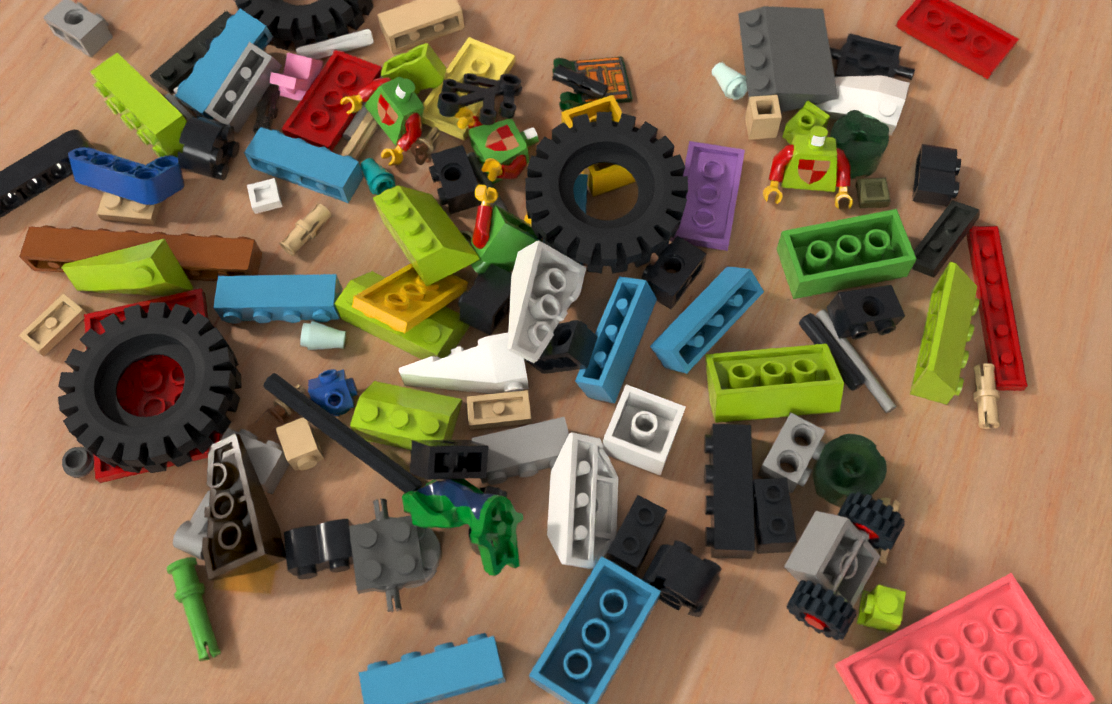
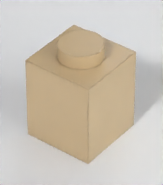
(763, 117)
(300, 444)

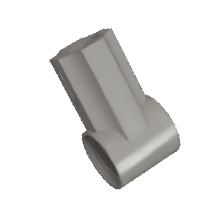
(191, 533)

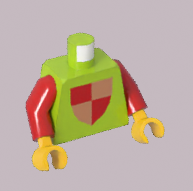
(811, 164)

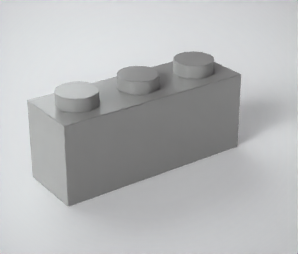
(243, 87)
(523, 449)

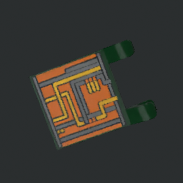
(604, 70)

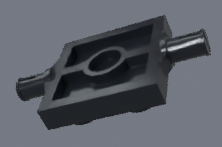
(869, 58)

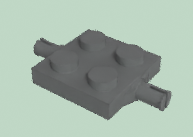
(386, 555)

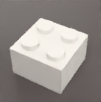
(643, 429)

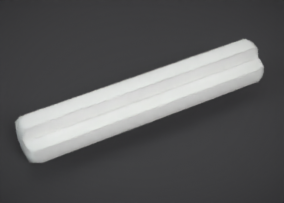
(341, 43)

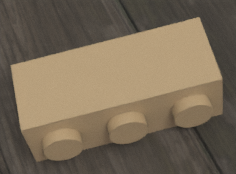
(420, 22)

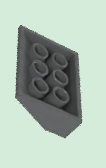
(787, 55)

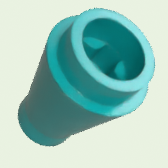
(376, 176)

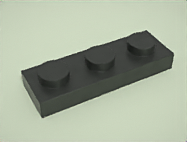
(944, 237)

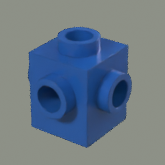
(333, 391)

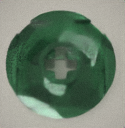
(862, 140)
(858, 455)

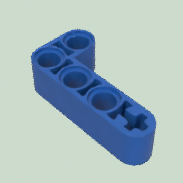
(126, 178)

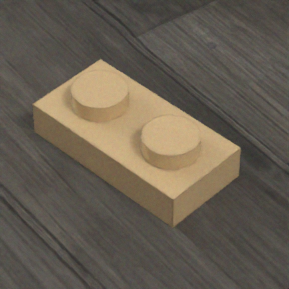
(125, 210)
(53, 325)
(498, 409)

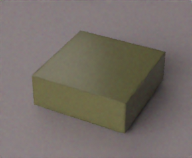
(873, 193)

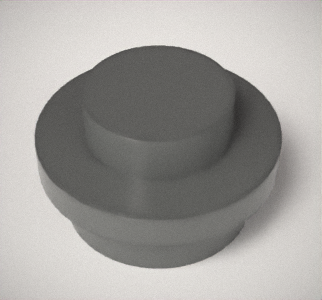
(78, 462)

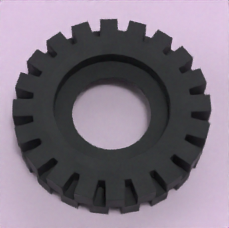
(308, 21)
(596, 241)
(150, 441)

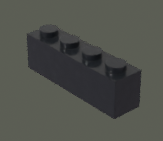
(730, 491)

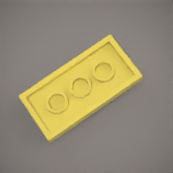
(474, 59)

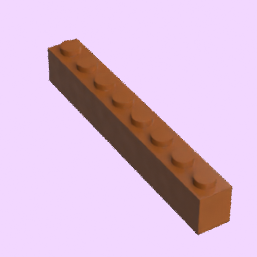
(199, 256)

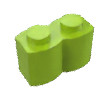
(418, 65)

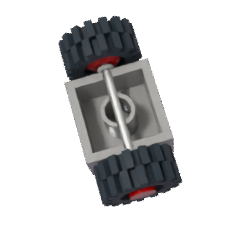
(837, 560)

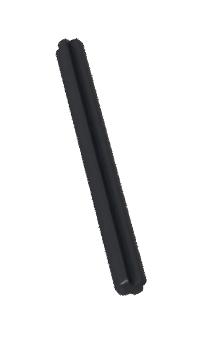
(341, 434)

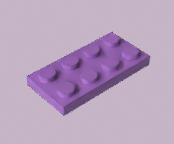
(711, 194)

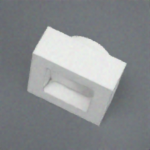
(264, 196)

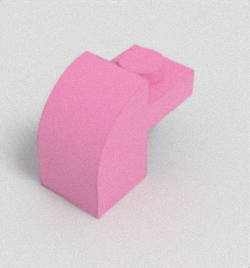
(297, 76)

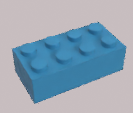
(595, 635)

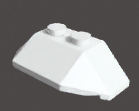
(582, 502)

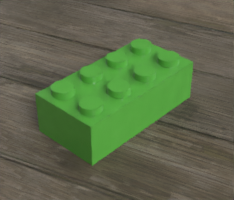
(845, 253)

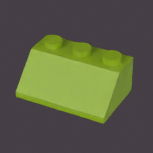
(402, 414)

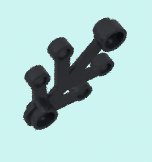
(508, 86)

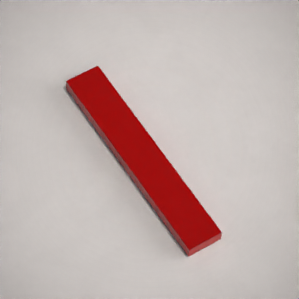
(996, 308)

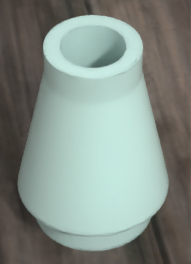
(731, 82)
(319, 336)

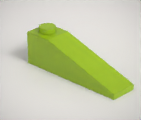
(133, 270)

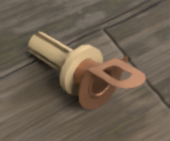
(424, 146)
(281, 408)

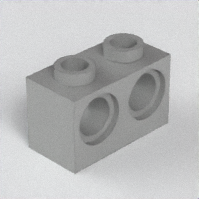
(788, 451)

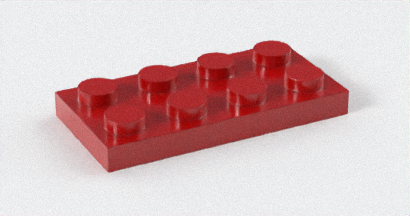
(958, 34)
(320, 115)

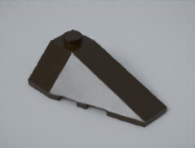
(240, 521)

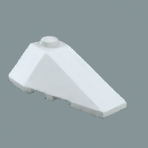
(871, 95)
(540, 295)
(480, 369)

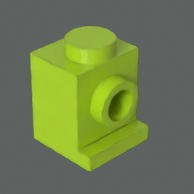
(804, 120)
(881, 608)

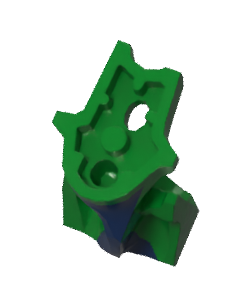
(457, 503)

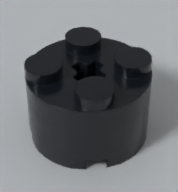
(207, 147)
(683, 577)

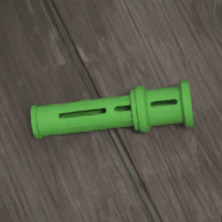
(190, 594)

